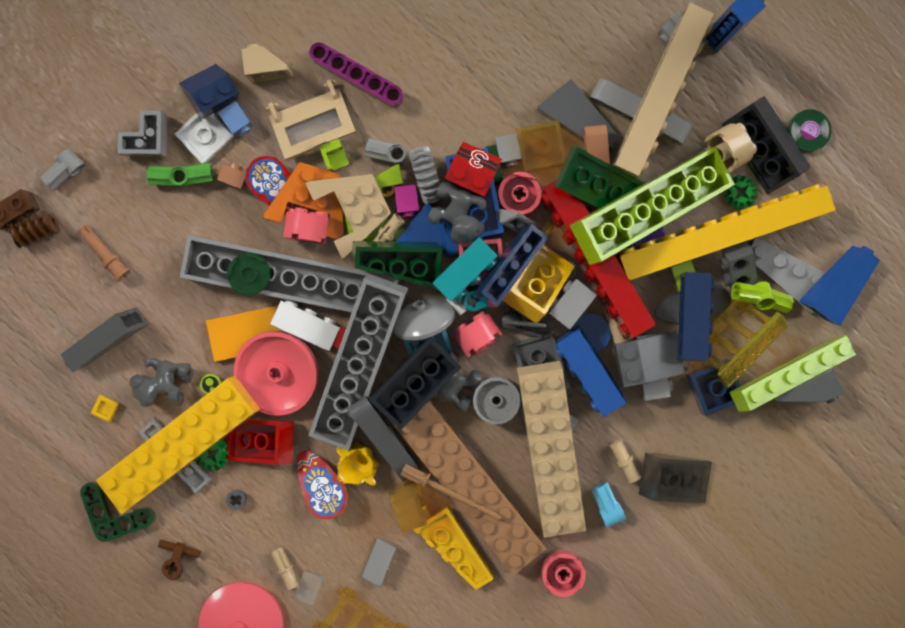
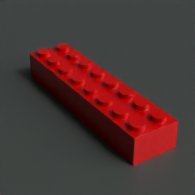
(607, 275)

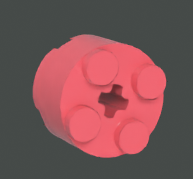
(529, 187)
(305, 226)
(478, 334)
(571, 581)

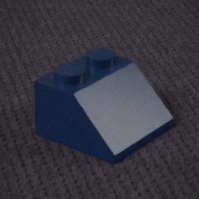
(209, 91)

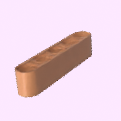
(597, 145)

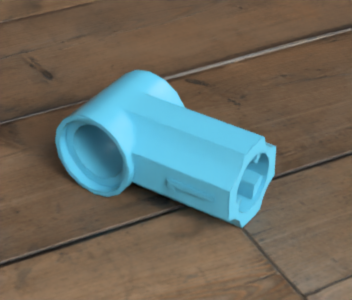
(609, 509)

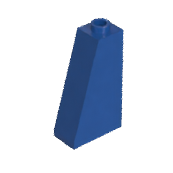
(841, 285)

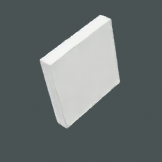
(204, 137)

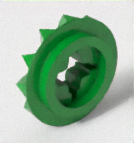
(741, 202)
(219, 462)

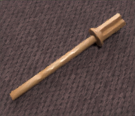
(423, 479)

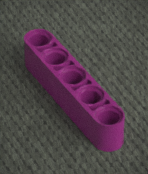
(349, 67)

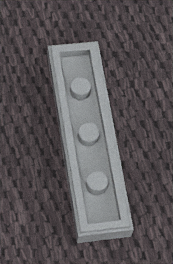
(193, 474)

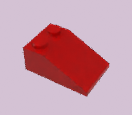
(262, 442)

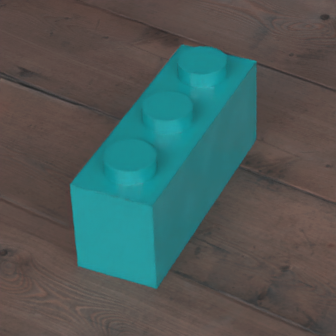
(466, 270)

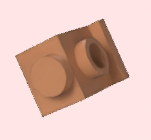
(232, 175)

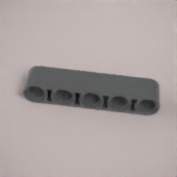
(382, 436)

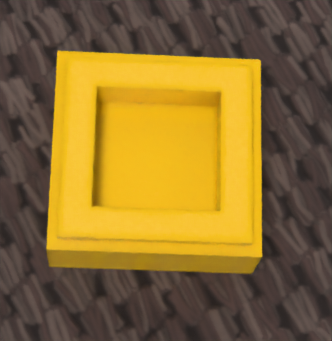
(105, 408)

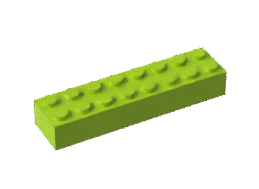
(651, 205)

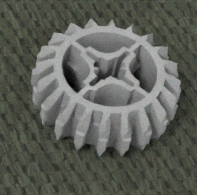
(425, 174)

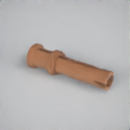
(110, 260)

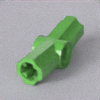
(193, 175)

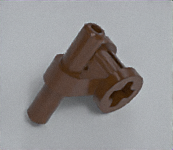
(179, 549)

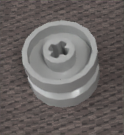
(500, 412)

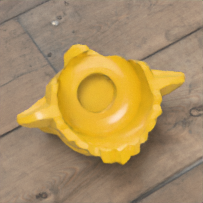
(357, 465)

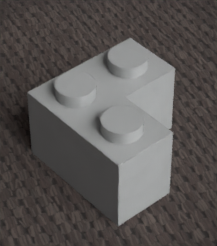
(149, 141)
(571, 304)

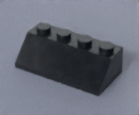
(777, 155)
(414, 382)

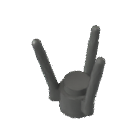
(513, 321)

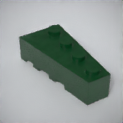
(401, 260)

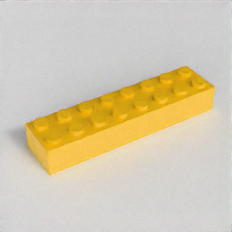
(178, 444)

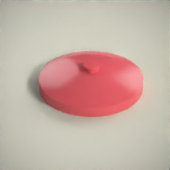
(277, 372)
(241, 606)

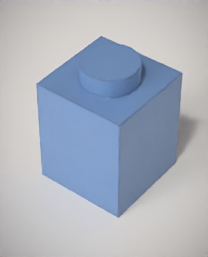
(236, 119)

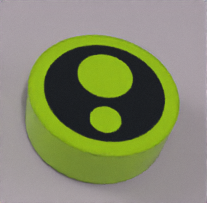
(209, 382)

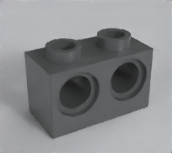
(738, 265)

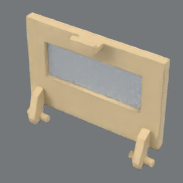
(311, 123)

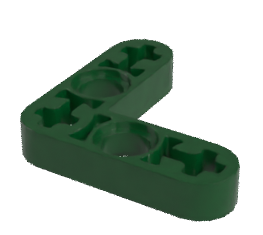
(106, 520)

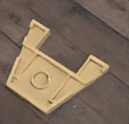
(360, 201)

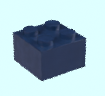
(709, 390)

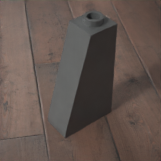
(575, 113)
(103, 338)

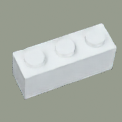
(305, 325)

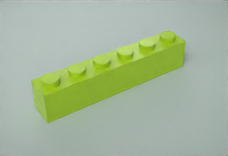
(792, 373)

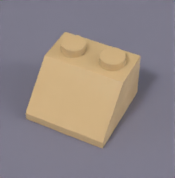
(263, 65)

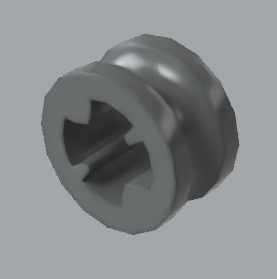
(236, 506)

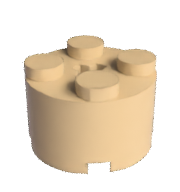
(733, 145)

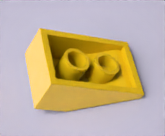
(539, 284)

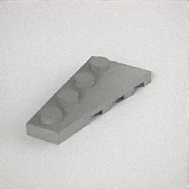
(785, 270)

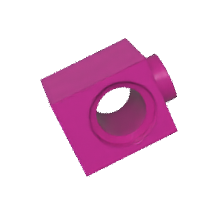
(407, 200)

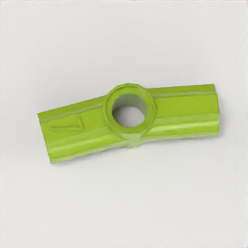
(762, 296)

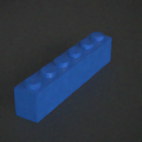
(732, 22)

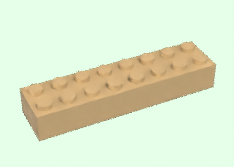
(663, 88)
(551, 448)

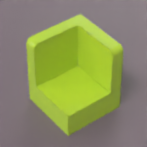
(334, 155)
(678, 270)

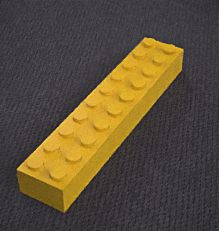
(730, 231)

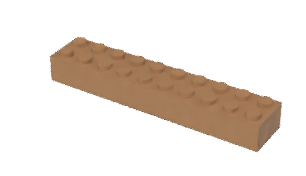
(462, 472)

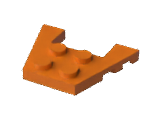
(297, 193)

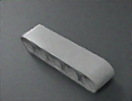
(626, 104)

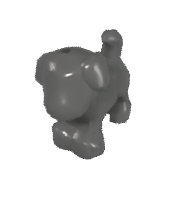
(464, 227)
(147, 389)
(451, 390)

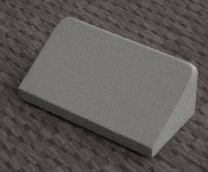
(515, 220)
(379, 561)

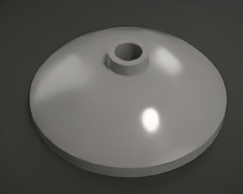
(423, 319)

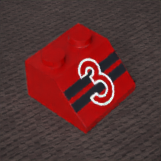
(473, 169)

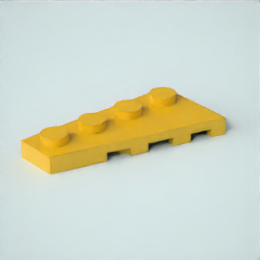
(452, 542)

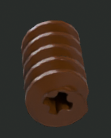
(35, 229)

